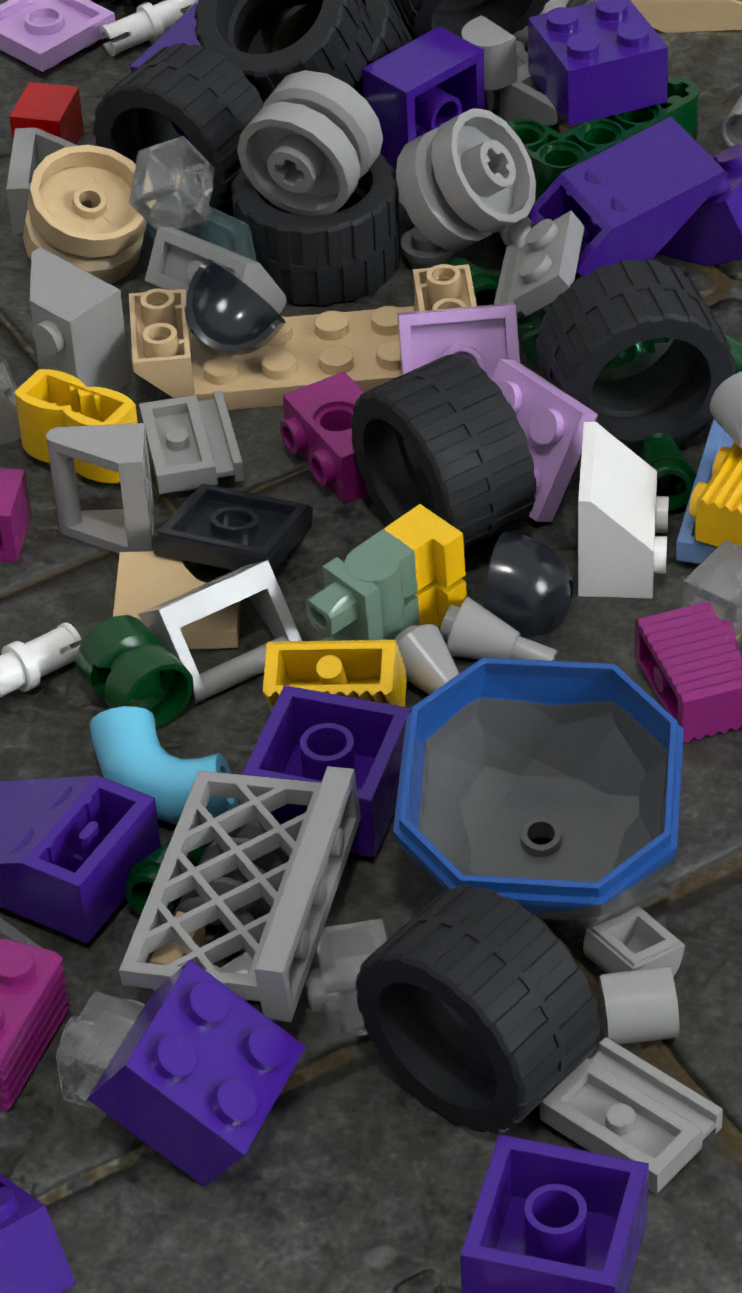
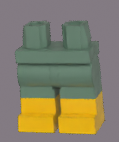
(392, 581)

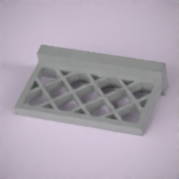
(303, 884)

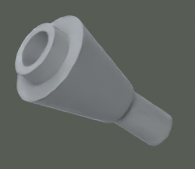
(478, 633)
(426, 657)

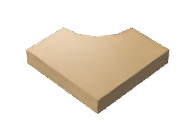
(153, 579)

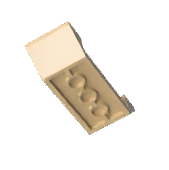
(300, 353)

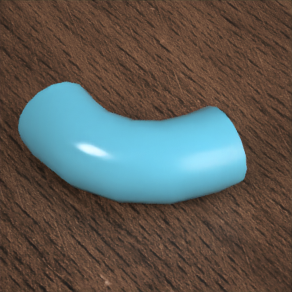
(133, 757)

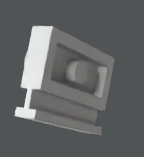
(543, 266)
(190, 442)
(631, 1112)

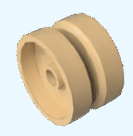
(84, 211)

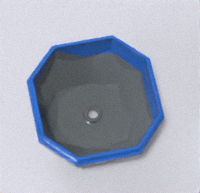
(542, 755)

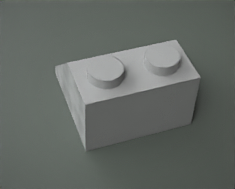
(77, 323)

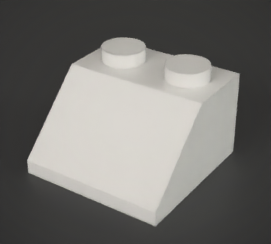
(618, 520)

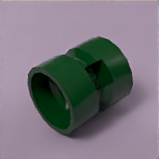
(134, 669)

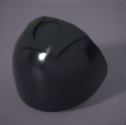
(228, 312)
(527, 585)

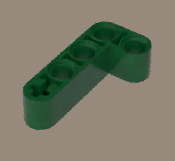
(556, 152)

